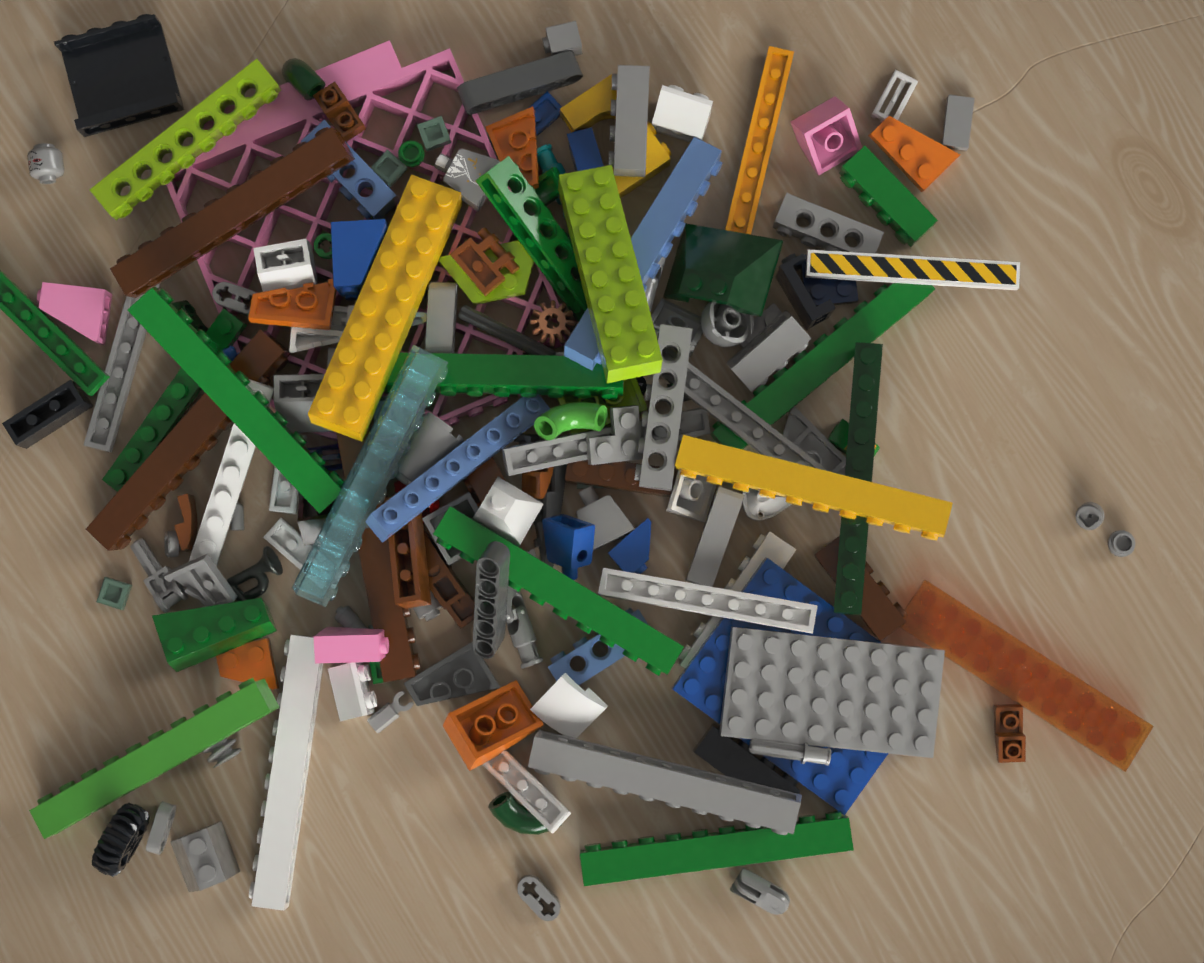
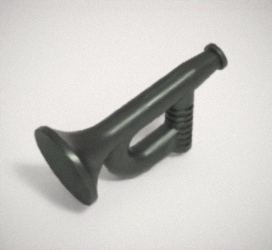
(268, 563)

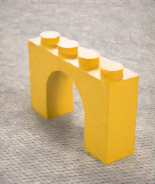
(596, 106)

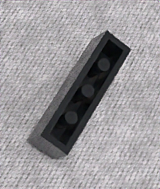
(737, 762)

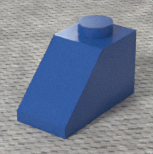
(633, 550)

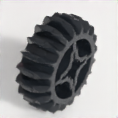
(120, 839)

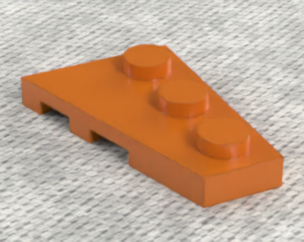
(517, 139)
(913, 152)

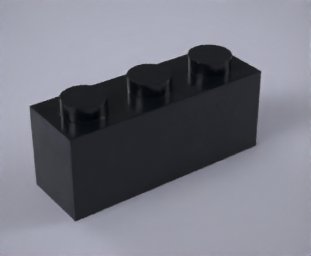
(47, 414)

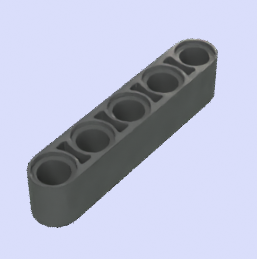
(519, 82)
(491, 599)

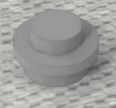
(1121, 543)

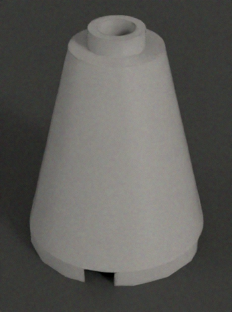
(427, 447)

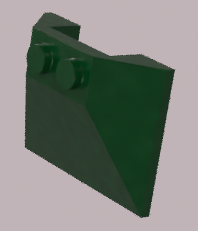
(723, 268)

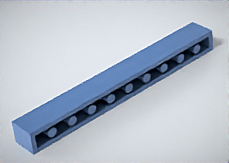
(656, 232)

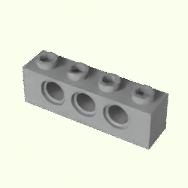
(819, 217)

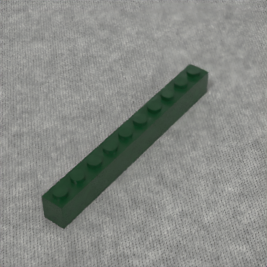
(860, 466)

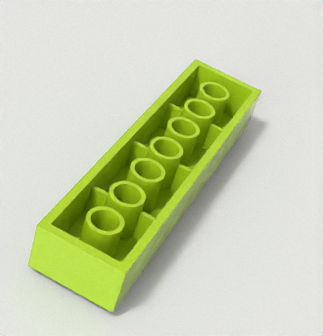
(609, 274)

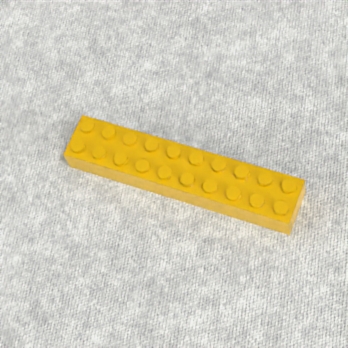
(385, 308)

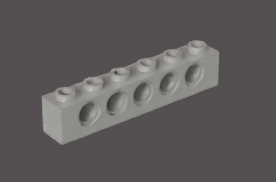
(662, 478)

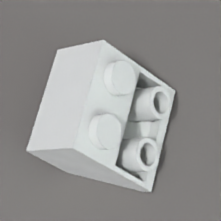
(681, 113)
(285, 265)
(352, 690)

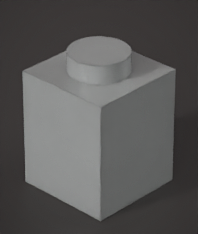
(562, 39)

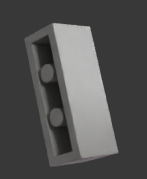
(769, 351)

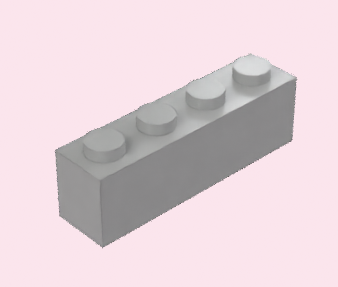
(631, 120)

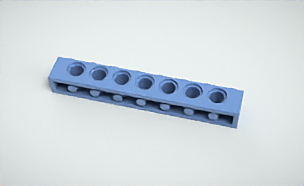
(455, 467)

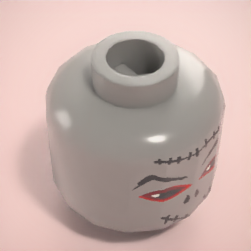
(45, 163)

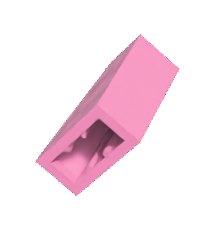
(78, 307)
(350, 645)

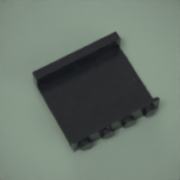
(120, 75)

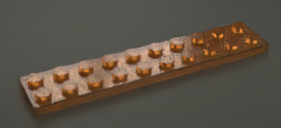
(1025, 676)

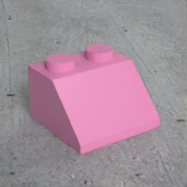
(827, 135)

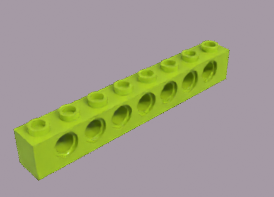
(171, 140)

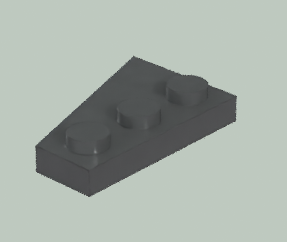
(452, 677)

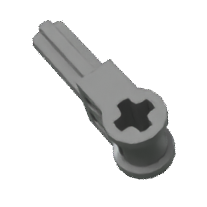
(163, 591)

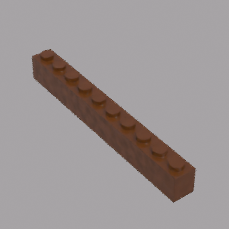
(232, 213)
(180, 450)
(377, 574)

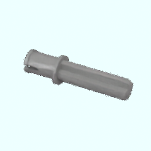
(791, 751)

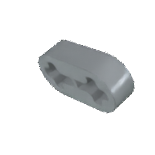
(229, 303)
(161, 828)
(543, 893)

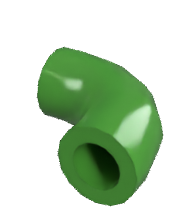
(569, 417)

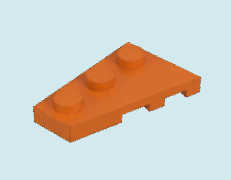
(297, 307)

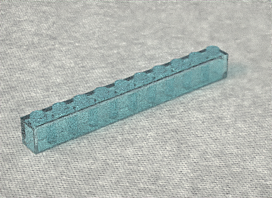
(370, 475)

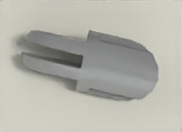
(760, 892)

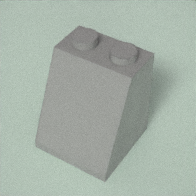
(205, 857)

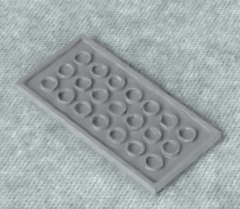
(831, 692)

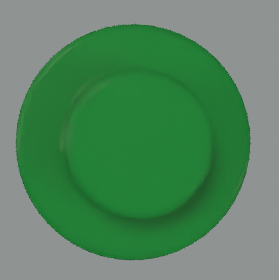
(411, 153)

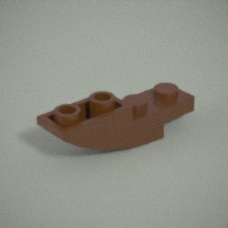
(447, 586)

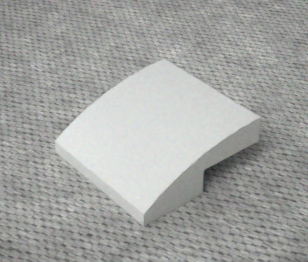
(568, 707)

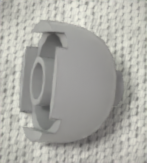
(724, 325)

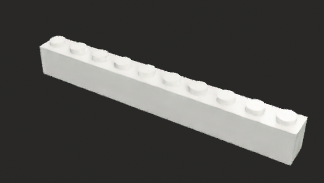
(288, 775)

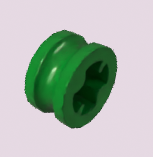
(318, 241)

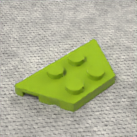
(514, 285)

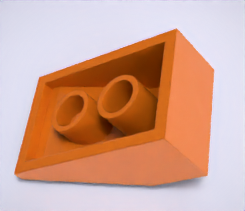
(491, 724)

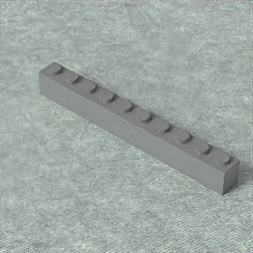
(665, 781)

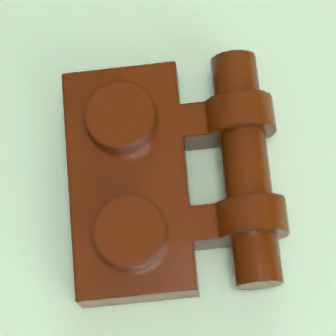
(479, 267)

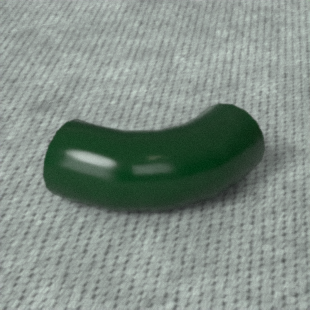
(302, 78)
(515, 816)

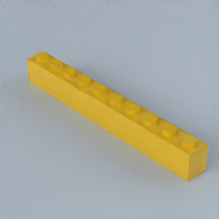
(813, 486)

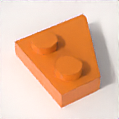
(248, 662)

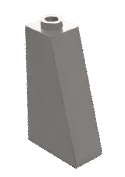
(715, 537)

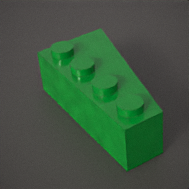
(209, 631)

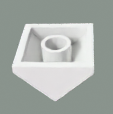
(691, 497)

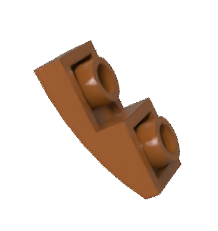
(339, 111)
(1009, 733)

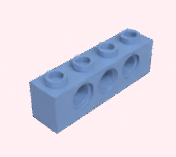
(382, 197)
(594, 664)

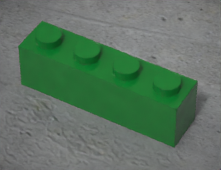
(887, 196)

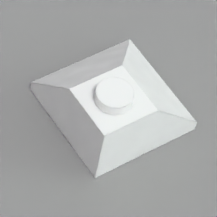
(508, 511)

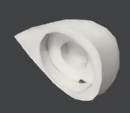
(755, 504)

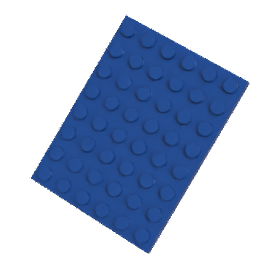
(705, 676)

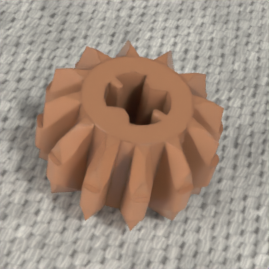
(550, 313)

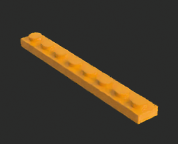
(759, 140)

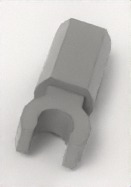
(388, 713)

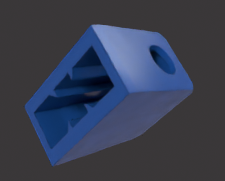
(568, 543)

